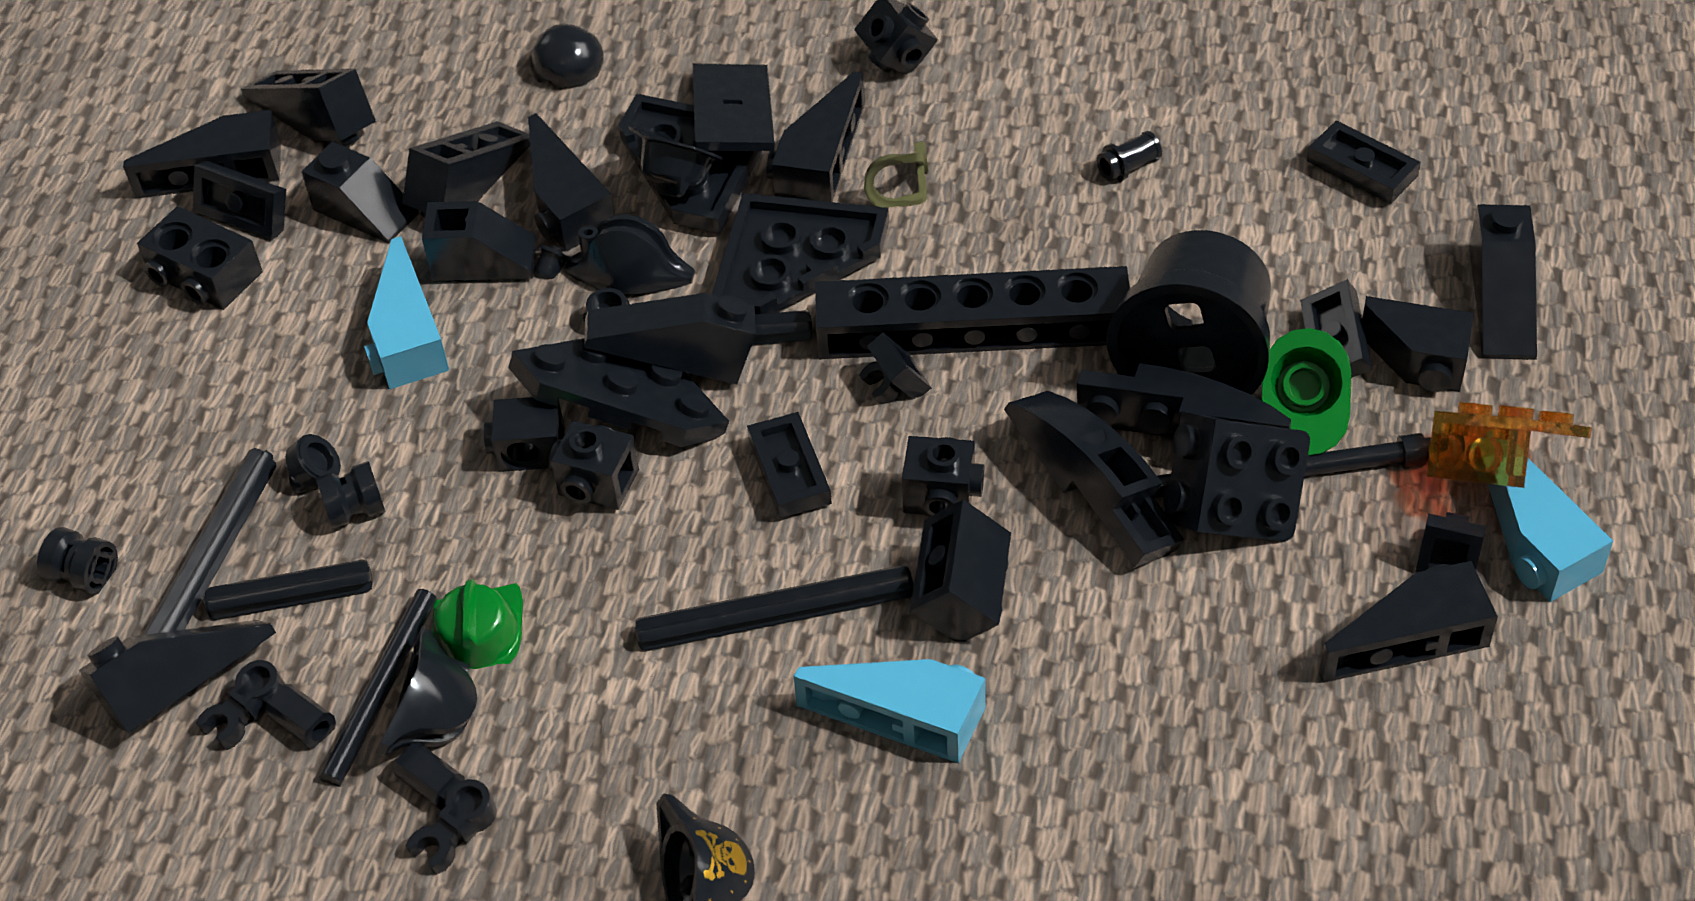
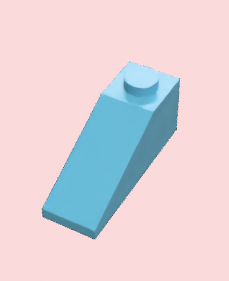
(402, 326)
(1549, 535)
(905, 701)

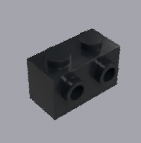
(961, 572)

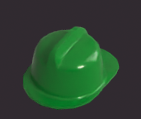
(1310, 385)
(479, 624)

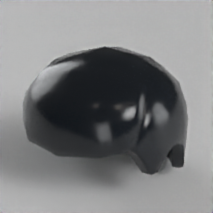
(566, 56)

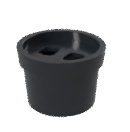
(1233, 297)

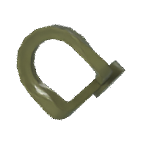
(918, 157)

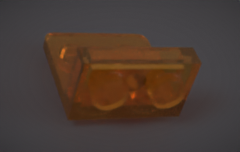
(1488, 447)

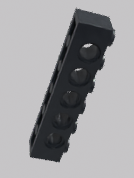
(969, 311)

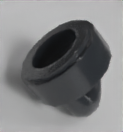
(308, 459)

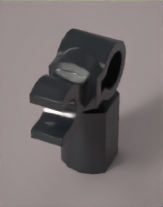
(261, 691)
(463, 804)

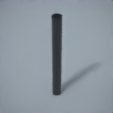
(378, 688)

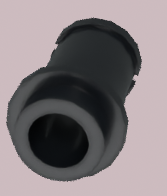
(1121, 159)

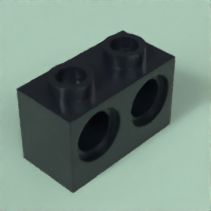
(199, 258)

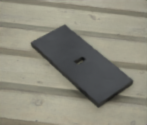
(732, 107)

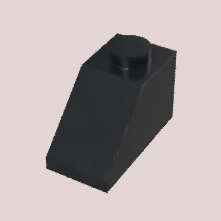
(356, 193)
(1419, 341)

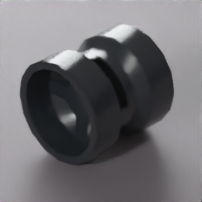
(350, 494)
(71, 558)

